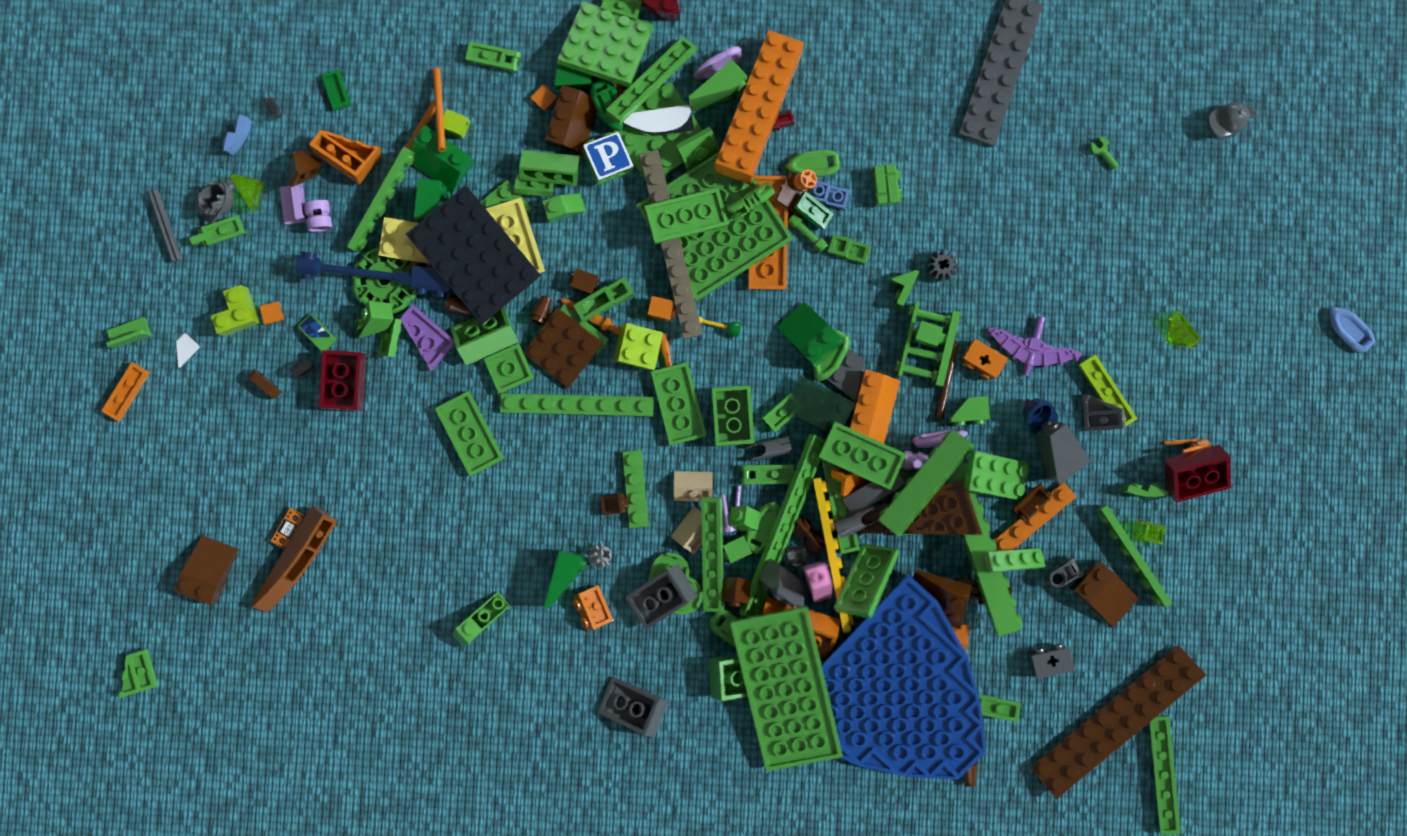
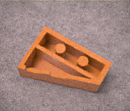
(346, 155)

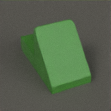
(905, 282)

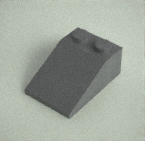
(661, 596)
(633, 707)

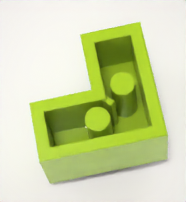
(240, 312)

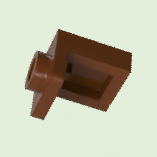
(614, 504)

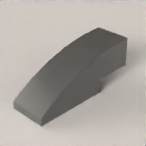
(868, 495)

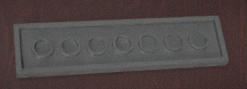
(1000, 71)

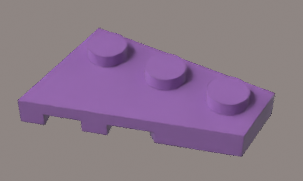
(429, 338)

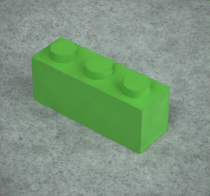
(549, 167)

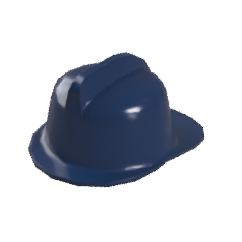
(1037, 412)

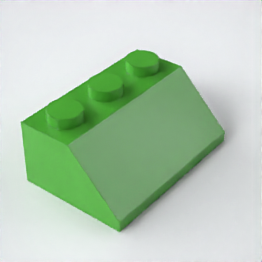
(480, 340)

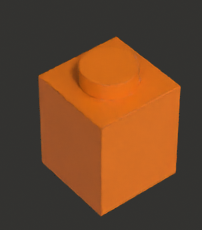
(662, 309)

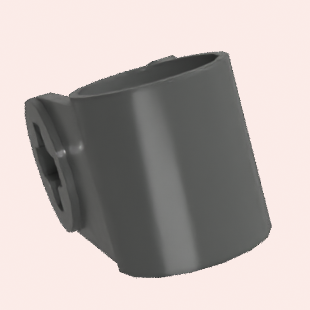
(1067, 572)

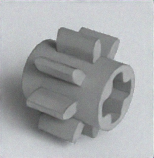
(599, 556)

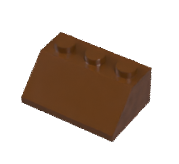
(571, 120)

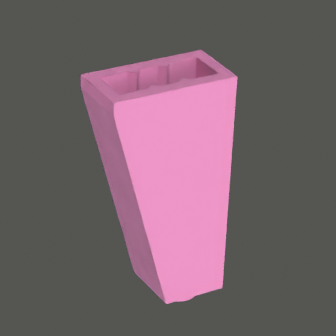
(818, 581)

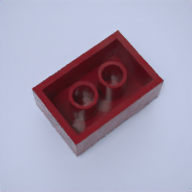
(342, 380)
(1197, 473)

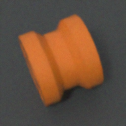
(810, 180)

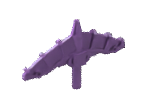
(1033, 350)

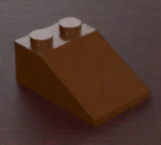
(206, 570)
(1104, 592)
(950, 594)

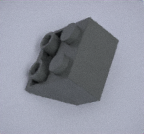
(782, 584)

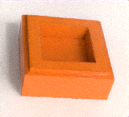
(543, 98)
(272, 313)

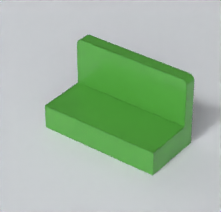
(128, 333)

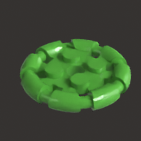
(374, 286)

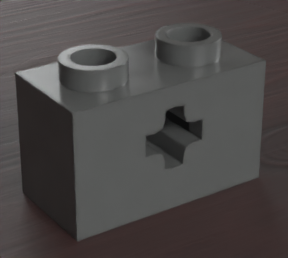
(1061, 664)

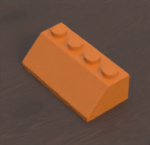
(874, 405)
(824, 626)

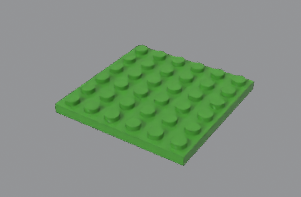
(727, 251)

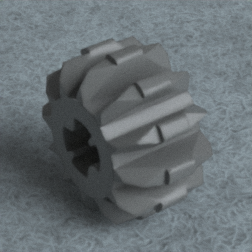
(939, 258)

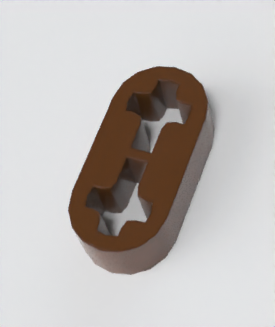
(264, 383)

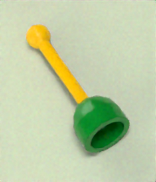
(733, 328)

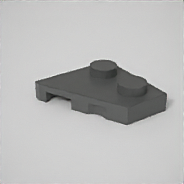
(848, 375)
(1102, 415)

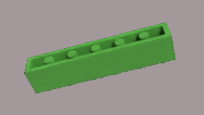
(926, 482)

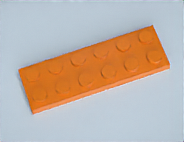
(772, 270)

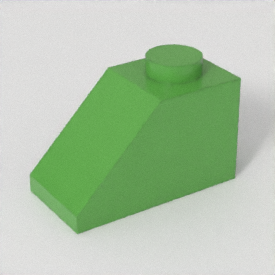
(563, 207)

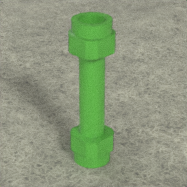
(796, 222)

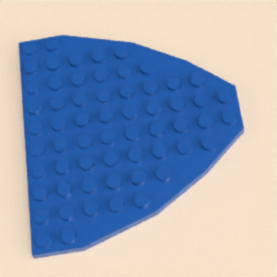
(906, 691)

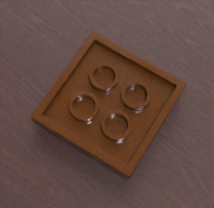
(563, 347)

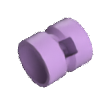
(318, 223)

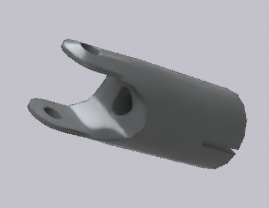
(773, 448)
(853, 523)

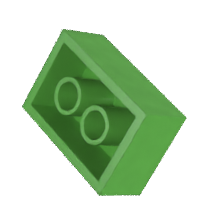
(733, 416)

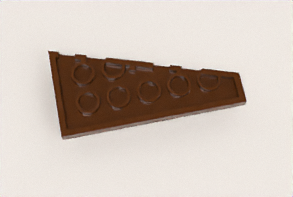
(945, 514)

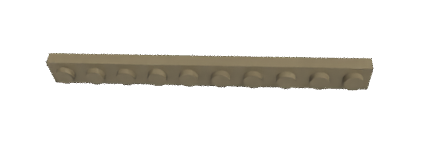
(672, 251)

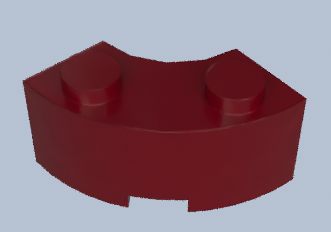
(663, 9)

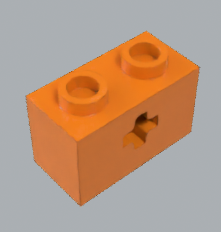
(993, 359)

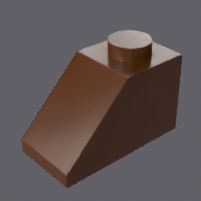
(302, 167)

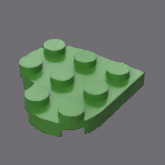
(665, 562)

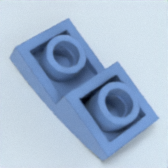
(234, 141)
(830, 195)

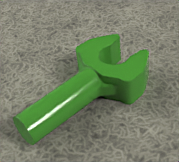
(1103, 152)

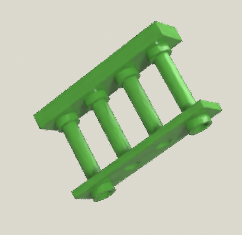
(941, 358)

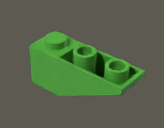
(480, 619)

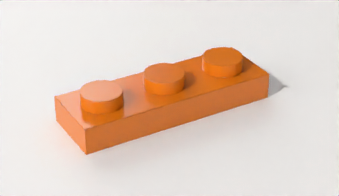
(125, 391)

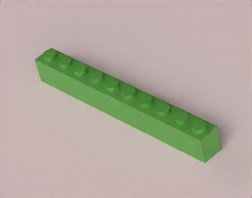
(991, 585)

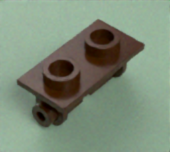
(1037, 496)
(815, 541)

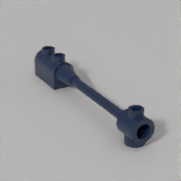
(421, 278)

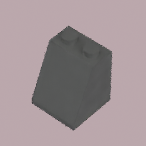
(1059, 452)

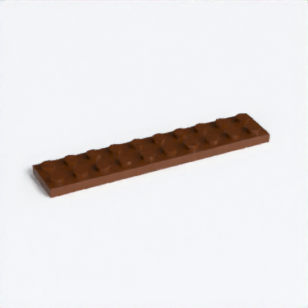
(1117, 721)

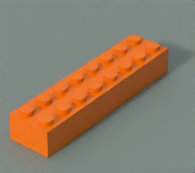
(759, 107)

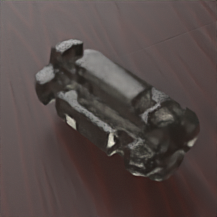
(272, 107)

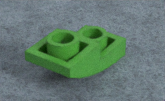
(1153, 490)

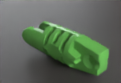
(750, 200)

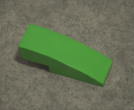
(604, 299)

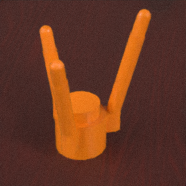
(1196, 444)

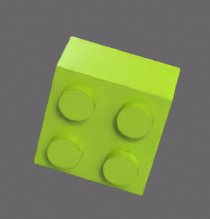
(637, 346)

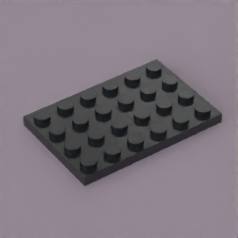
(473, 254)

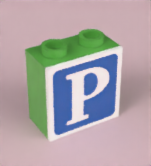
(607, 157)

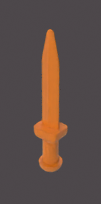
(605, 324)

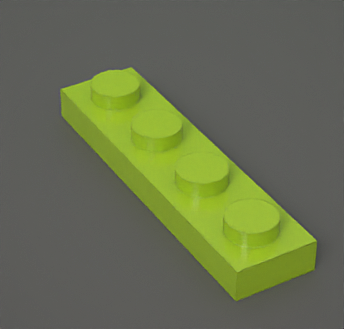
(1104, 386)

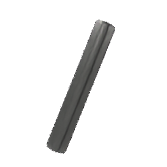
(164, 225)

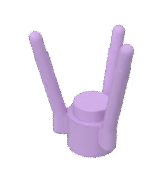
(725, 519)

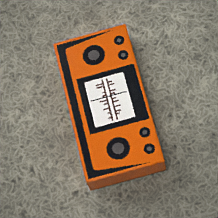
(287, 528)

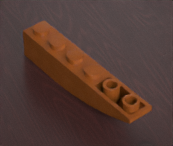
(295, 558)

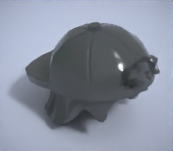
(1229, 119)
(215, 200)

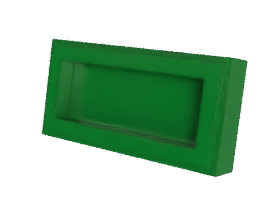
(336, 90)

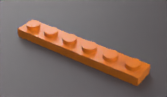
(1021, 530)

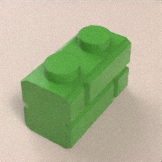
(885, 185)

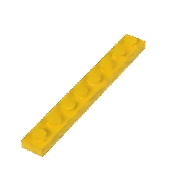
(832, 545)

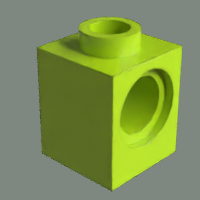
(455, 124)

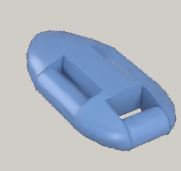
(1351, 329)

